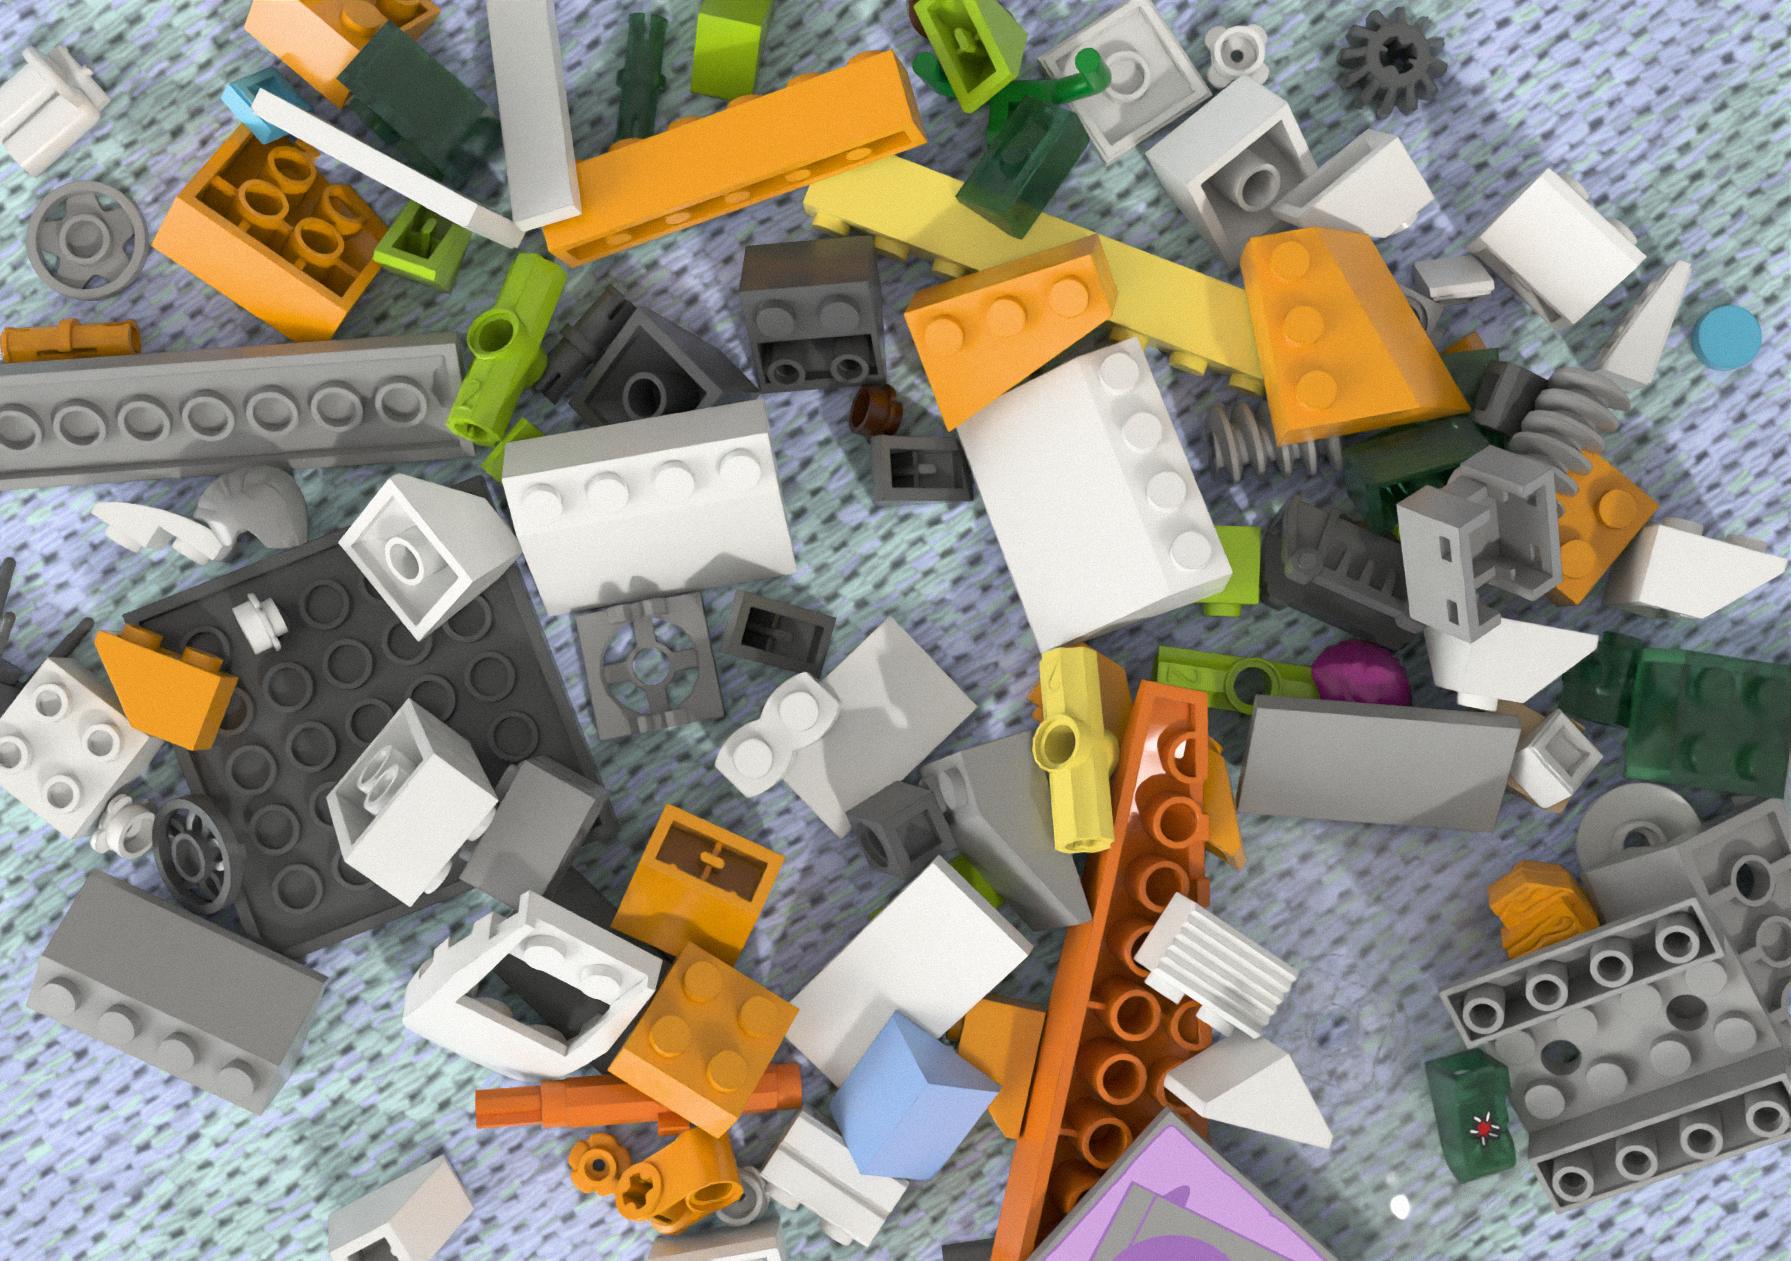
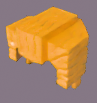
(1539, 907)

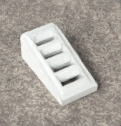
(1638, 341)

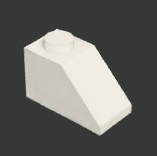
(1361, 189)

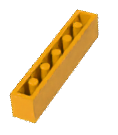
(740, 156)

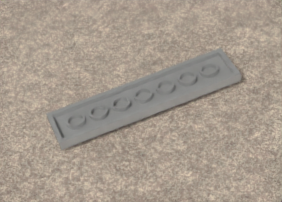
(230, 410)

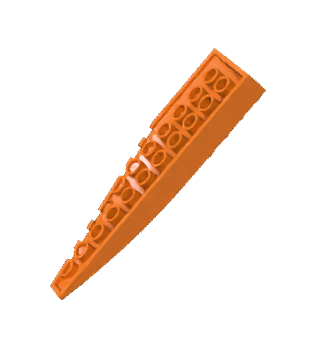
(1104, 1028)

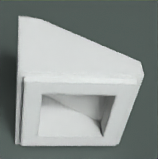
(1453, 280)
(1553, 760)

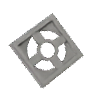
(600, 627)

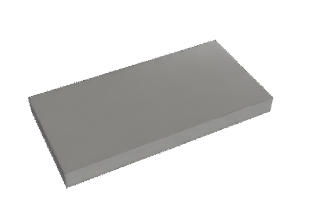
(1376, 763)

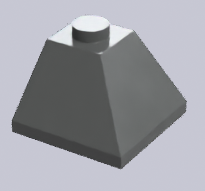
(658, 372)

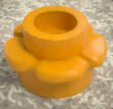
(603, 1147)

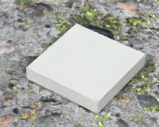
(1149, 83)

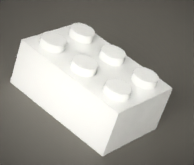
(411, 804)

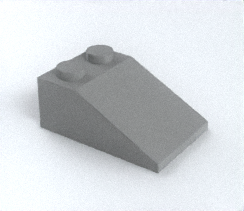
(1004, 827)

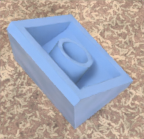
(909, 1103)

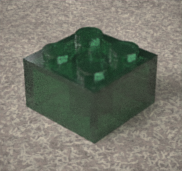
(415, 98)
(1710, 722)

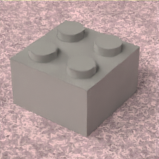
(534, 831)

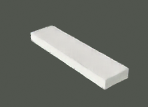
(533, 112)

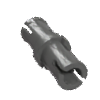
(584, 342)

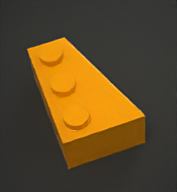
(1007, 322)

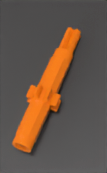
(612, 1101)

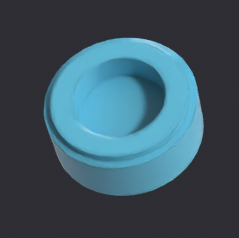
(1726, 338)

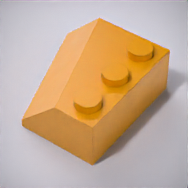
(275, 235)
(1339, 338)

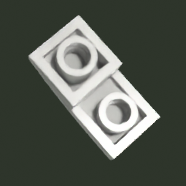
(153, 528)

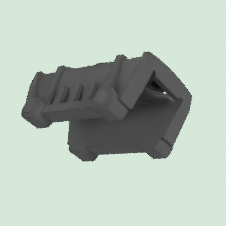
(1337, 574)

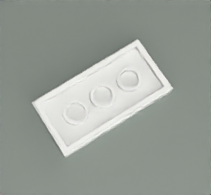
(387, 169)
(920, 955)

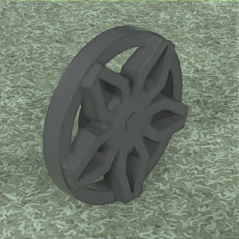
(197, 854)

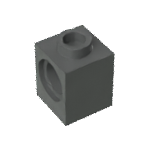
(901, 829)

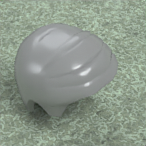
(258, 503)

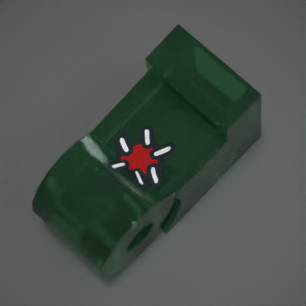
(1472, 1114)

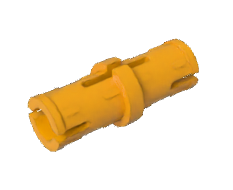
(70, 341)

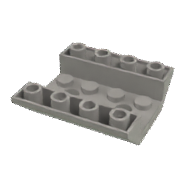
(1708, 863)
(1648, 1086)

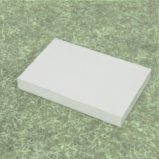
(889, 721)

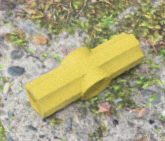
(1076, 750)

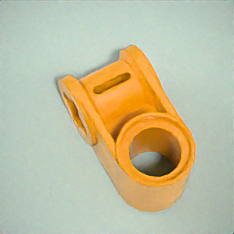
(681, 1183)

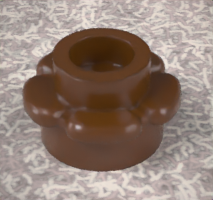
(875, 412)

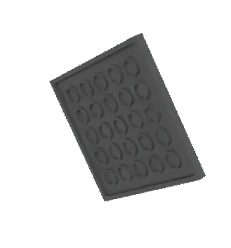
(324, 699)

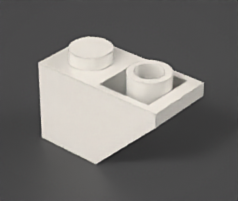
(403, 1218)

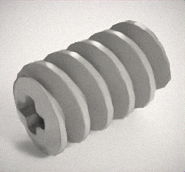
(1566, 423)
(1253, 443)

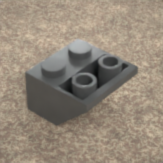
(814, 314)

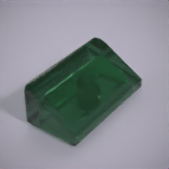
(1024, 165)

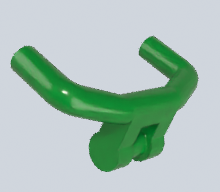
(1091, 80)

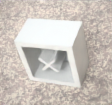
(70, 747)

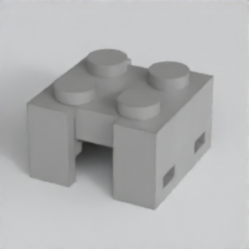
(1476, 533)

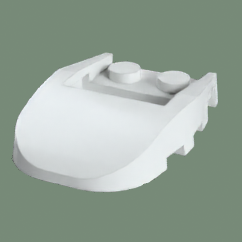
(550, 942)

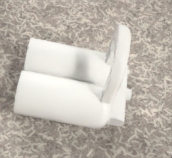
(48, 108)

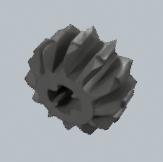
(1385, 83)

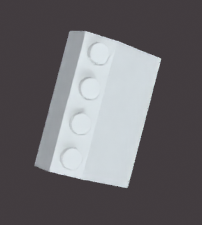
(1093, 498)
(649, 507)

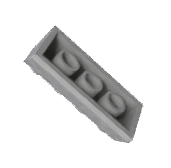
(177, 992)

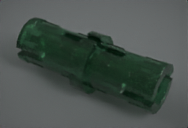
(641, 77)

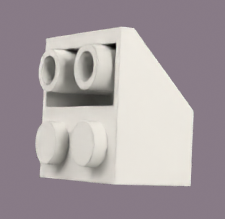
(1556, 249)
(1681, 575)

